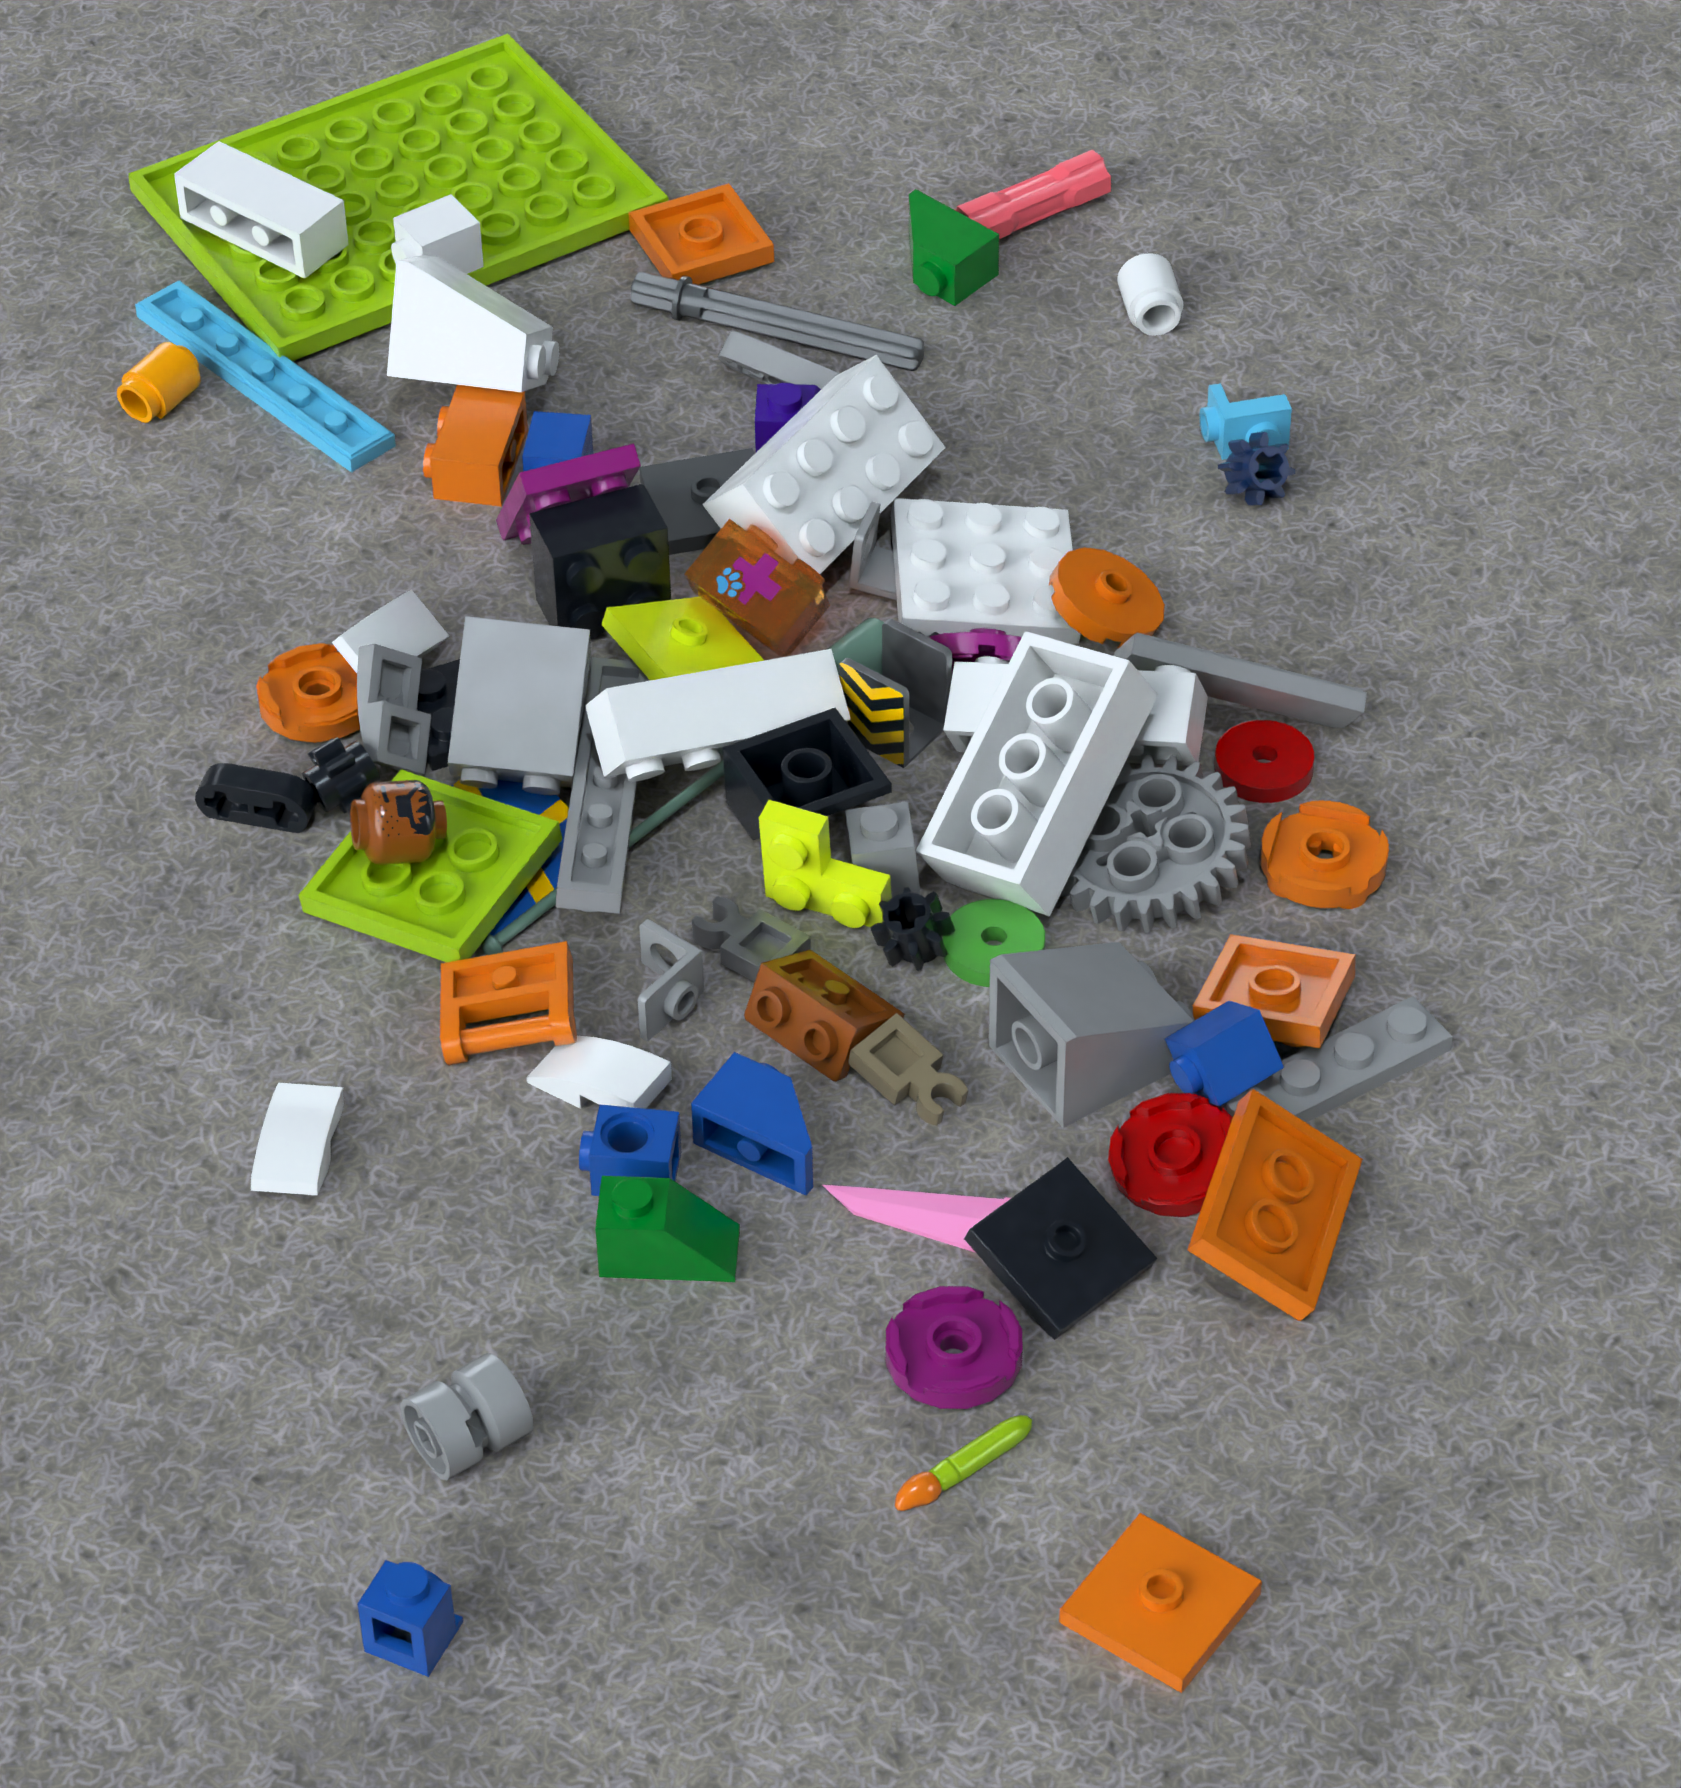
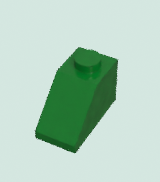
(949, 250)
(662, 1232)

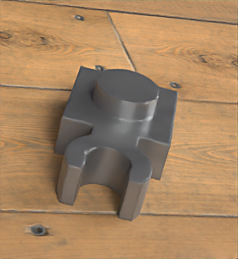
(747, 941)

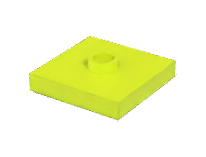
(677, 637)

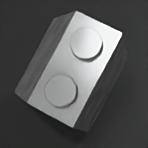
(519, 704)
(1081, 1025)

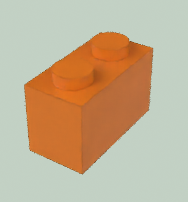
(477, 445)

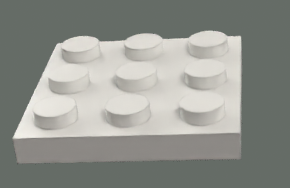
(978, 567)

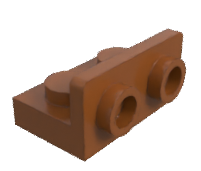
(815, 1010)

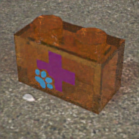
(758, 587)

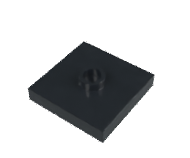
(1060, 1248)

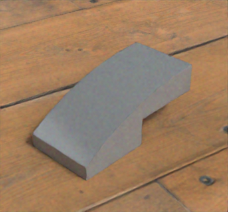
(387, 708)

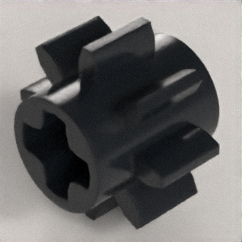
(340, 774)
(913, 928)

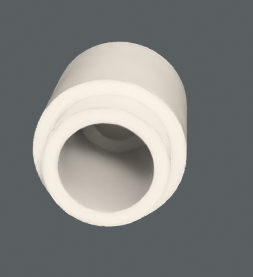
(1150, 294)

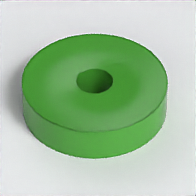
(989, 921)

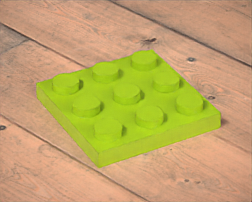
(454, 895)

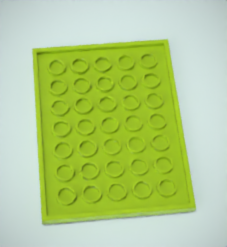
(461, 126)

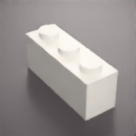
(261, 209)

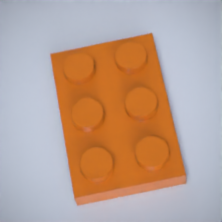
(1275, 1205)

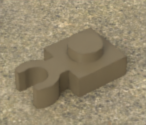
(904, 1064)

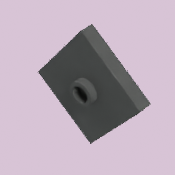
(682, 488)

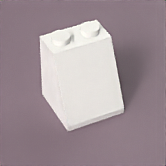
(464, 332)

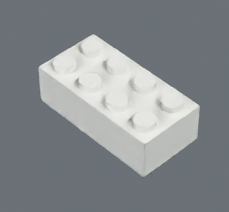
(828, 463)
(1037, 772)

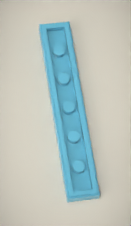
(265, 378)

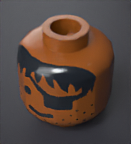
(397, 822)

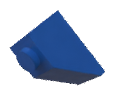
(756, 1122)

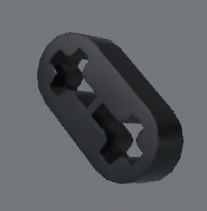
(256, 797)

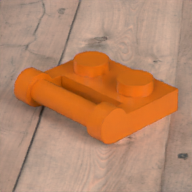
(506, 987)

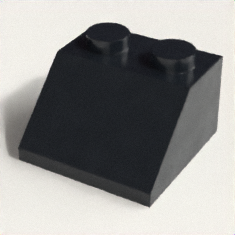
(803, 764)

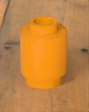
(159, 382)

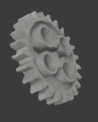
(1160, 846)

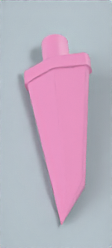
(925, 1214)

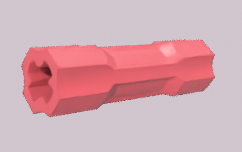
(1041, 196)

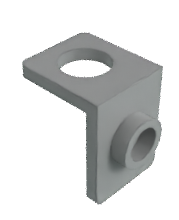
(871, 565)
(679, 986)

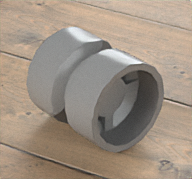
(474, 1412)

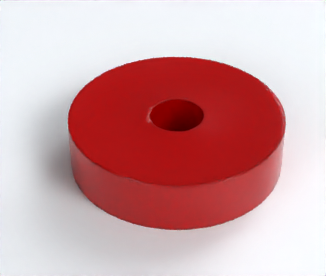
(1270, 740)

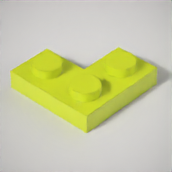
(805, 876)

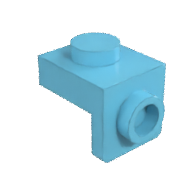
(1237, 420)

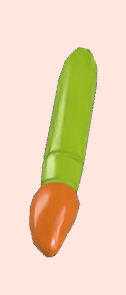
(928, 1485)

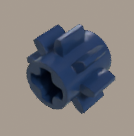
(1270, 471)

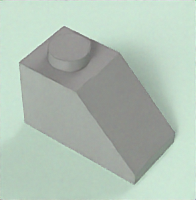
(884, 843)

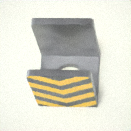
(910, 689)

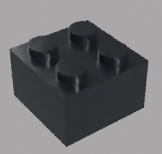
(599, 557)

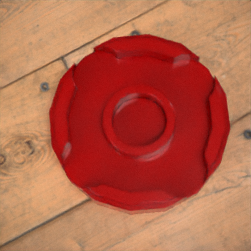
(1168, 1153)

